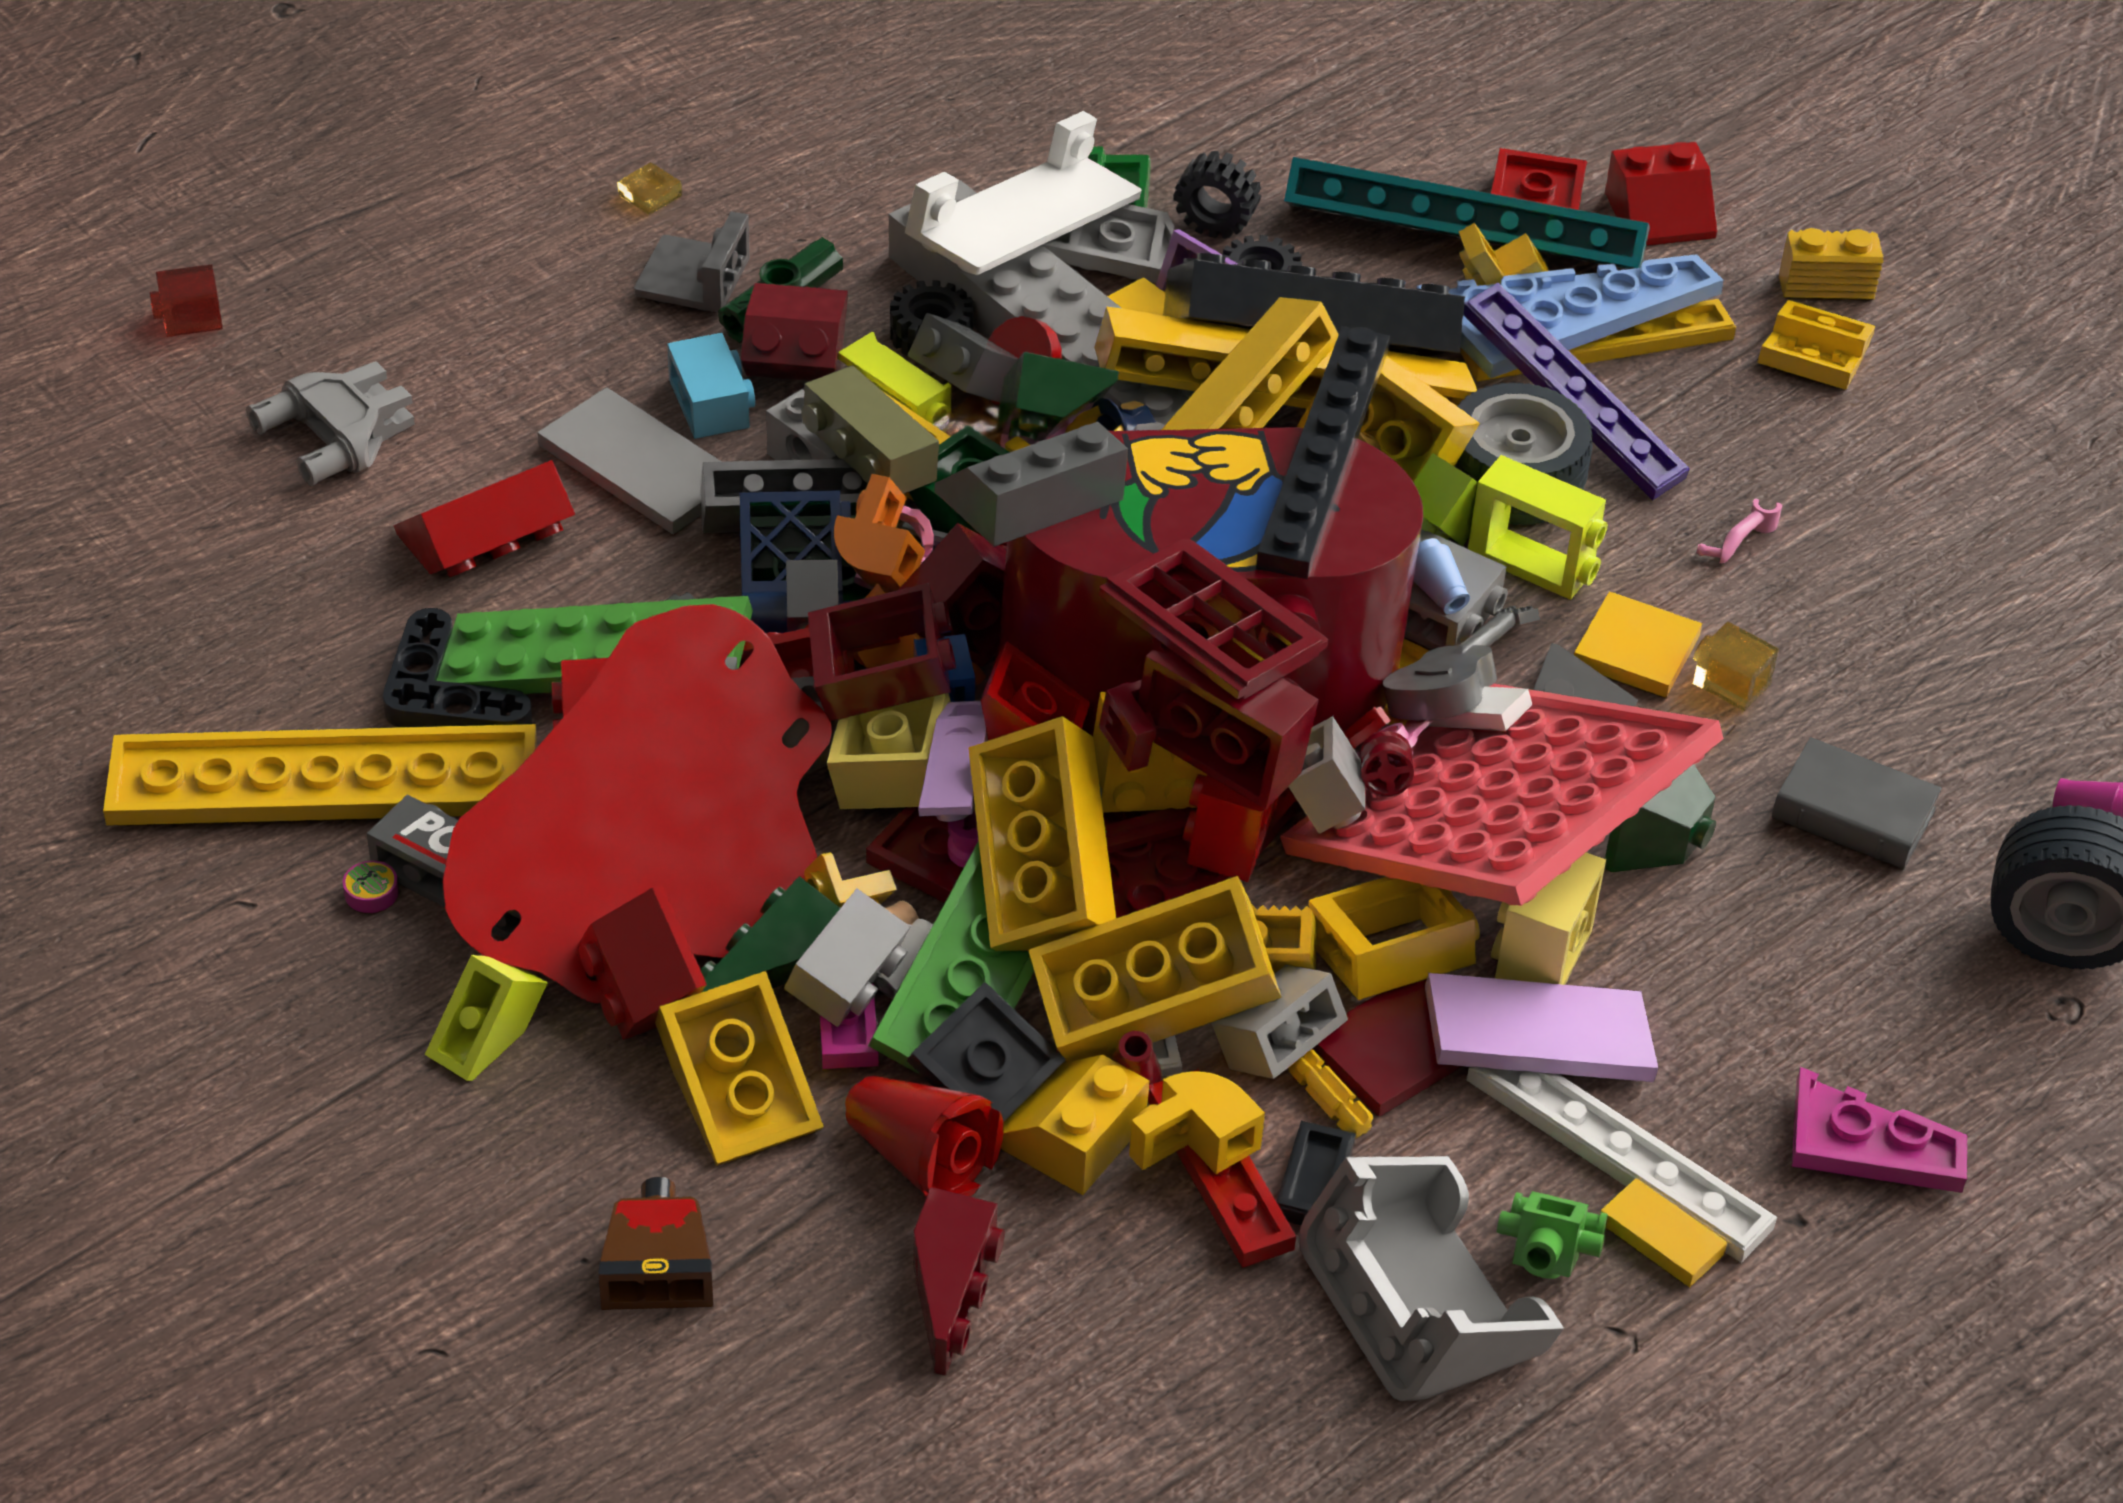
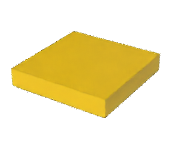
(1638, 643)

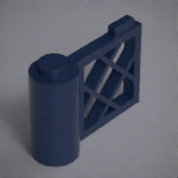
(770, 597)

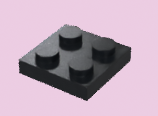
(987, 1053)

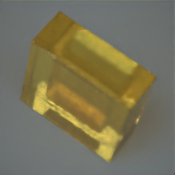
(650, 188)

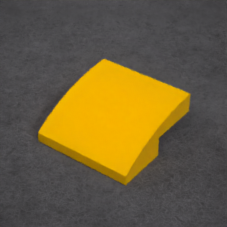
(1816, 344)

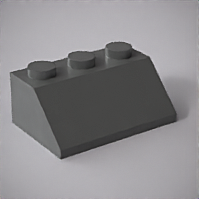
(1039, 484)

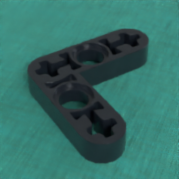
(422, 688)

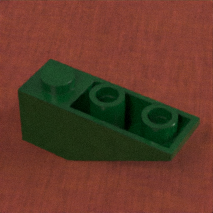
(777, 939)

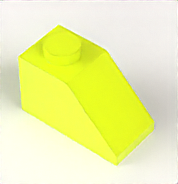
(484, 1015)

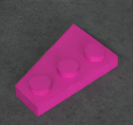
(1859, 1139)

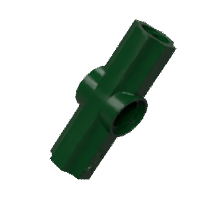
(807, 268)

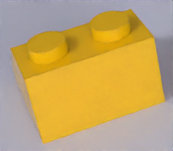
(1077, 1120)

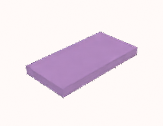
(1540, 1027)

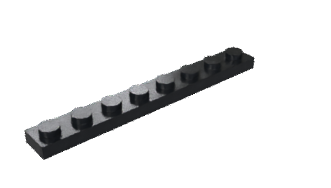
(1323, 453)

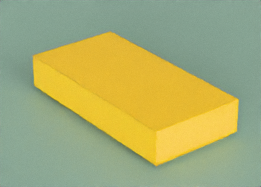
(1663, 1232)

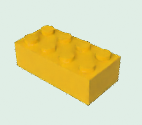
(1155, 971)

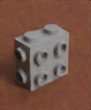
(1483, 582)

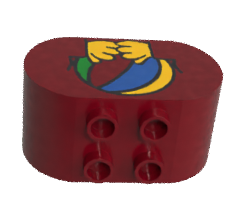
(1221, 496)

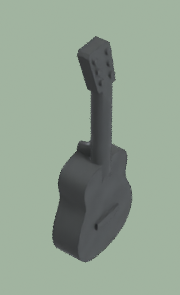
(1451, 677)

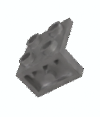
(697, 271)

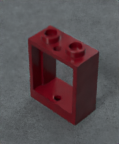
(872, 622)

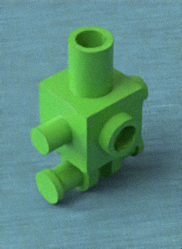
(1552, 1233)

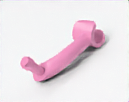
(1759, 520)

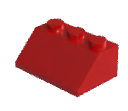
(488, 520)

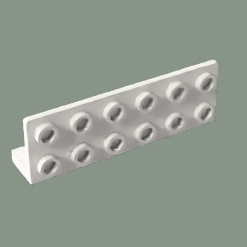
(1023, 209)

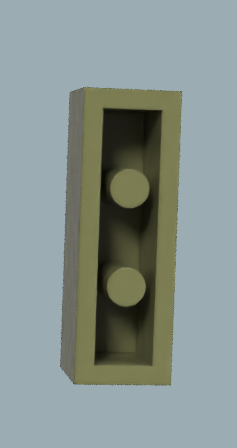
(869, 429)

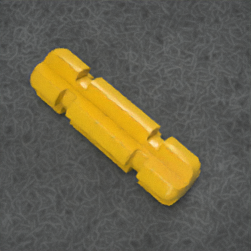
(1331, 1094)

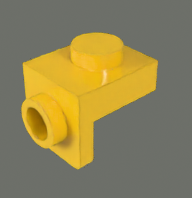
(825, 877)

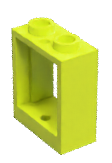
(1547, 498)

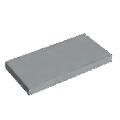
(631, 457)

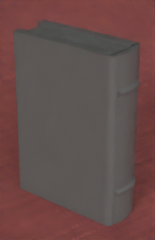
(1856, 803)

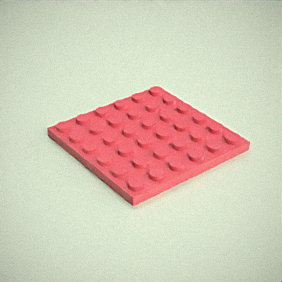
(1516, 804)

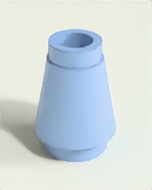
(1439, 576)

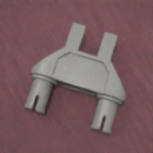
(344, 410)

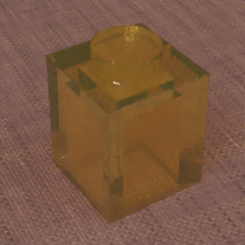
(1734, 665)

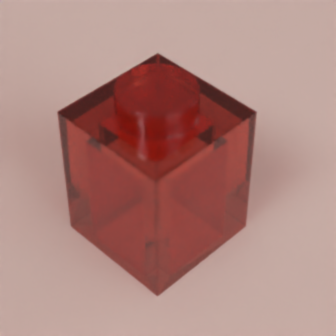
(187, 300)

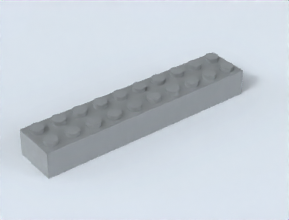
(1032, 287)

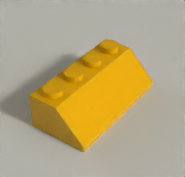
(1041, 835)

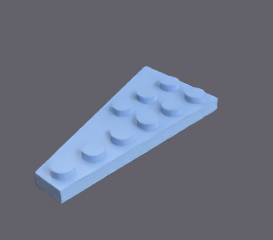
(1592, 304)

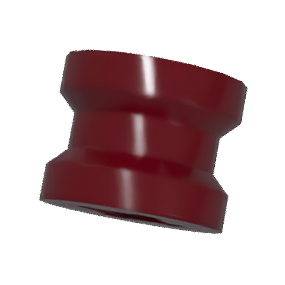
(1387, 776)

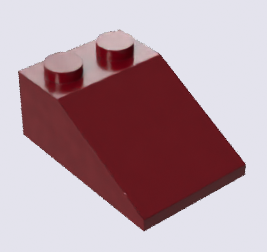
(1243, 743)

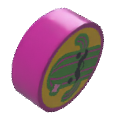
(370, 886)

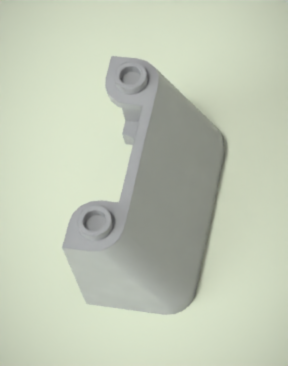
(1408, 1283)

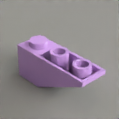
(948, 776)

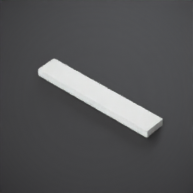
(1628, 1152)

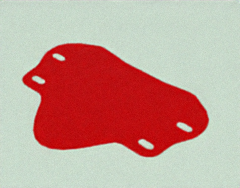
(646, 782)

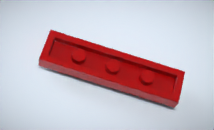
(1238, 1203)

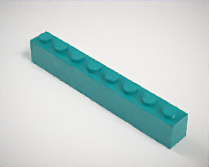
(1451, 209)

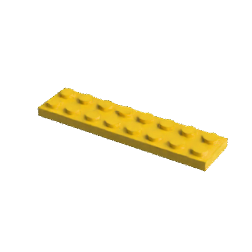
(307, 772)

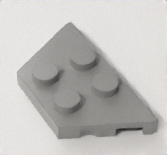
(1120, 243)

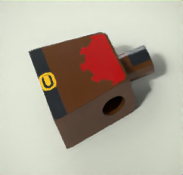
(656, 1252)

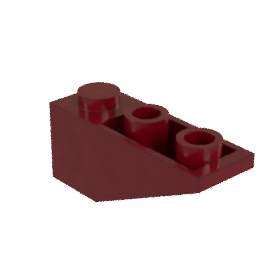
(950, 1254)

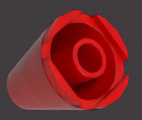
(927, 1131)

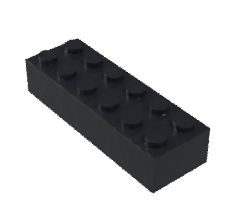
(1238, 295)

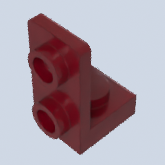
(1127, 725)

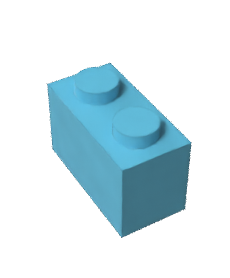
(710, 385)

